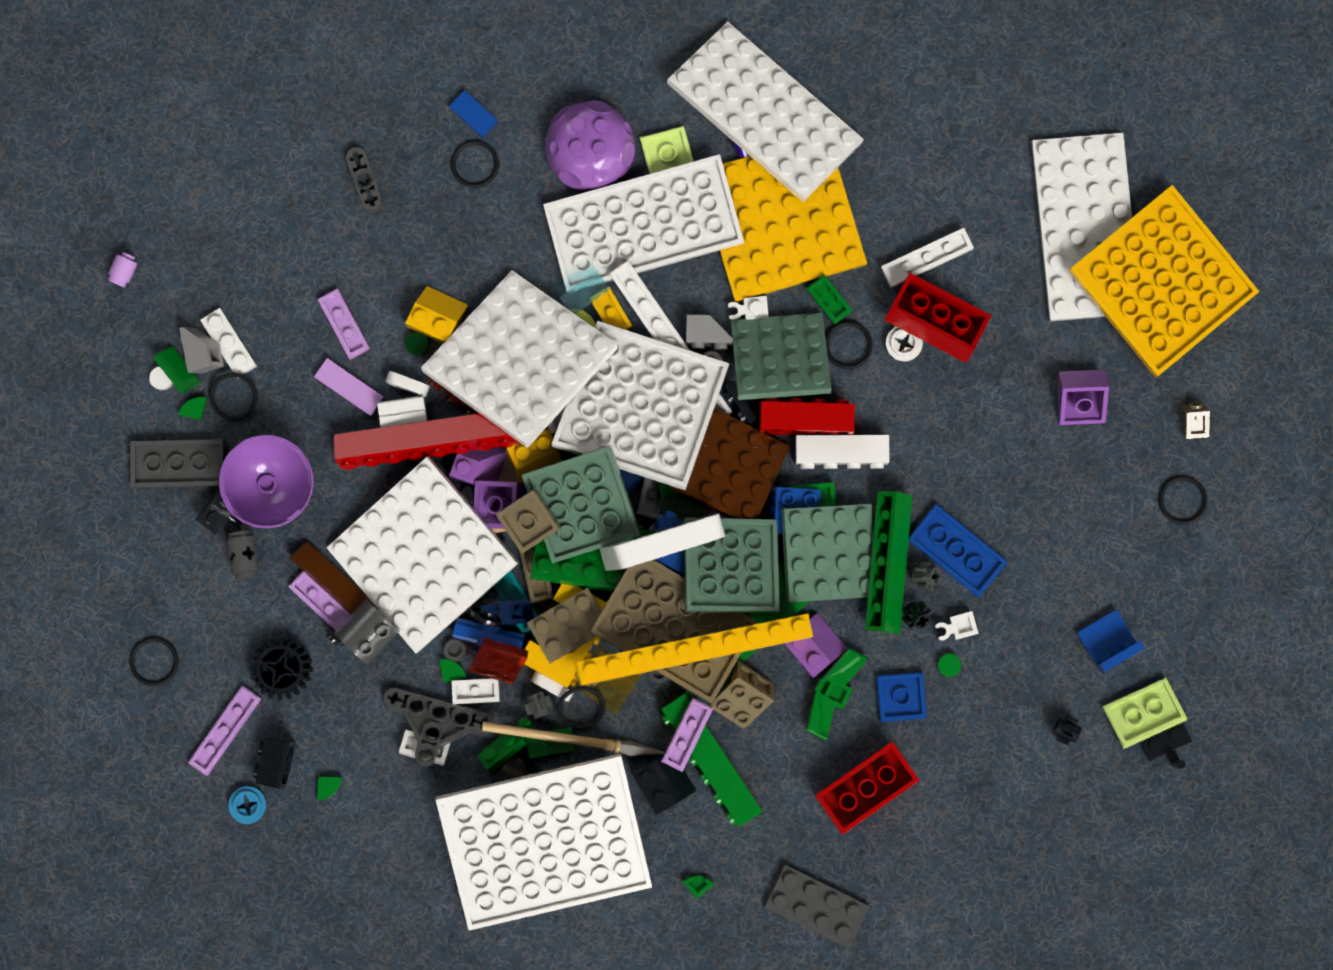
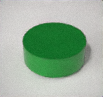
(949, 665)

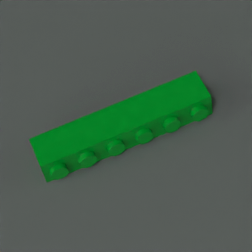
(888, 562)
(715, 768)

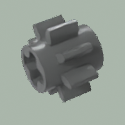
(926, 576)
(538, 705)

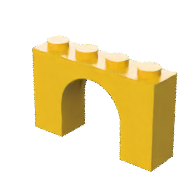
(563, 669)

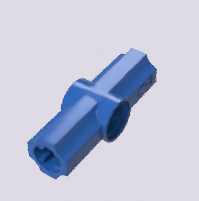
(475, 633)

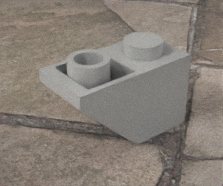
(705, 331)
(200, 351)

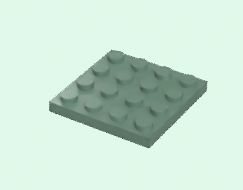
(780, 356)
(586, 501)
(827, 552)
(734, 571)

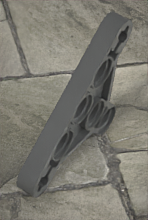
(424, 719)

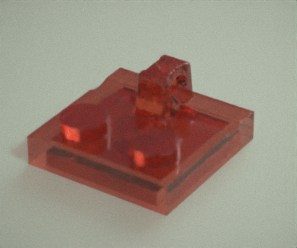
(498, 660)

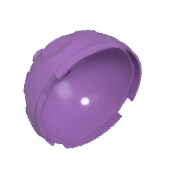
(589, 145)
(266, 481)

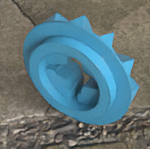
(238, 798)

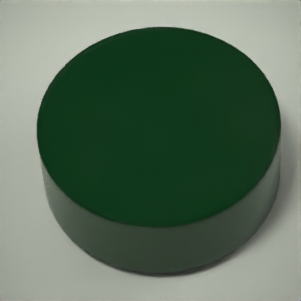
(417, 344)

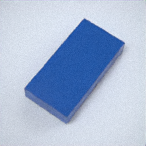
(473, 114)

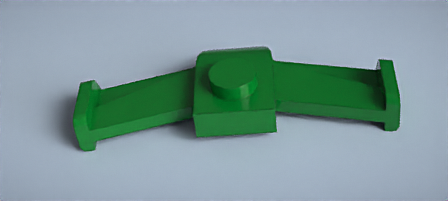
(833, 692)

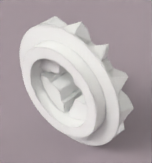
(907, 353)

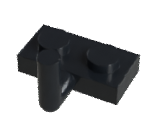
(215, 515)
(1166, 743)

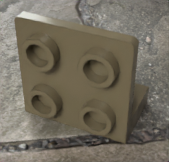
(744, 696)

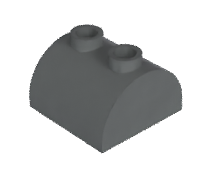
(366, 632)

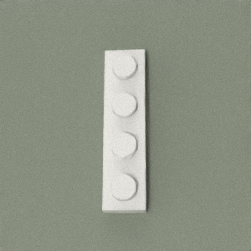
(927, 257)

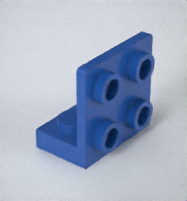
(788, 498)
(1109, 641)

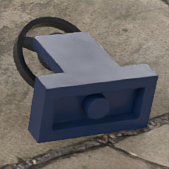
(511, 613)

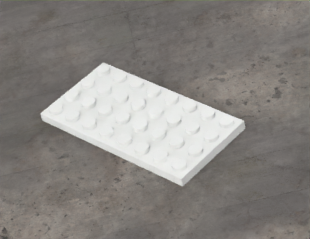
(765, 111)
(1080, 204)
(645, 221)

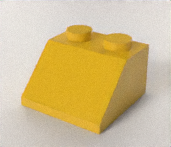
(436, 315)
(536, 456)

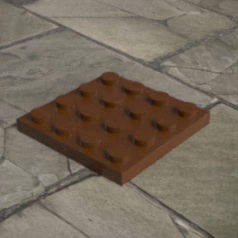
(734, 468)

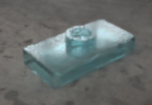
(584, 293)

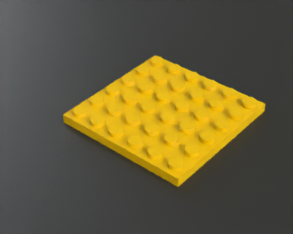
(784, 237)
(1163, 281)

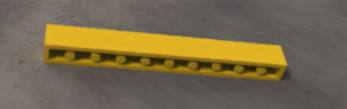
(693, 649)

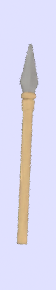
(627, 747)

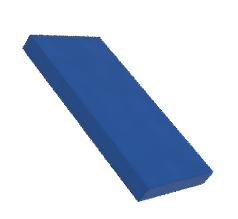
(957, 550)

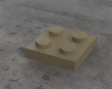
(528, 521)

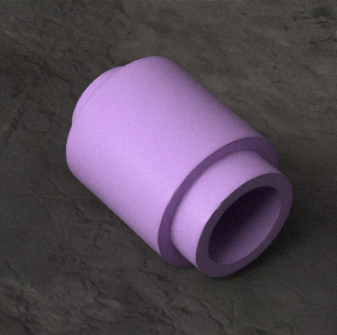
(122, 269)

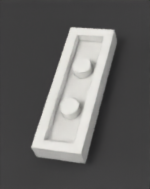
(230, 344)

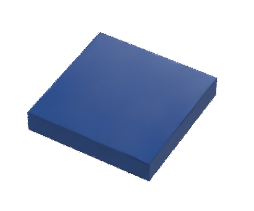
(901, 697)

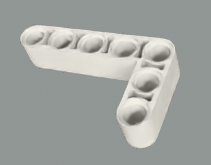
(662, 543)

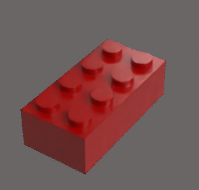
(938, 317)
(806, 418)
(866, 787)

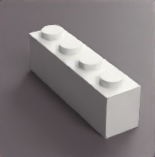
(841, 450)

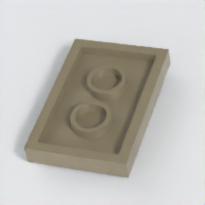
(566, 625)

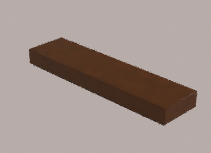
(329, 578)

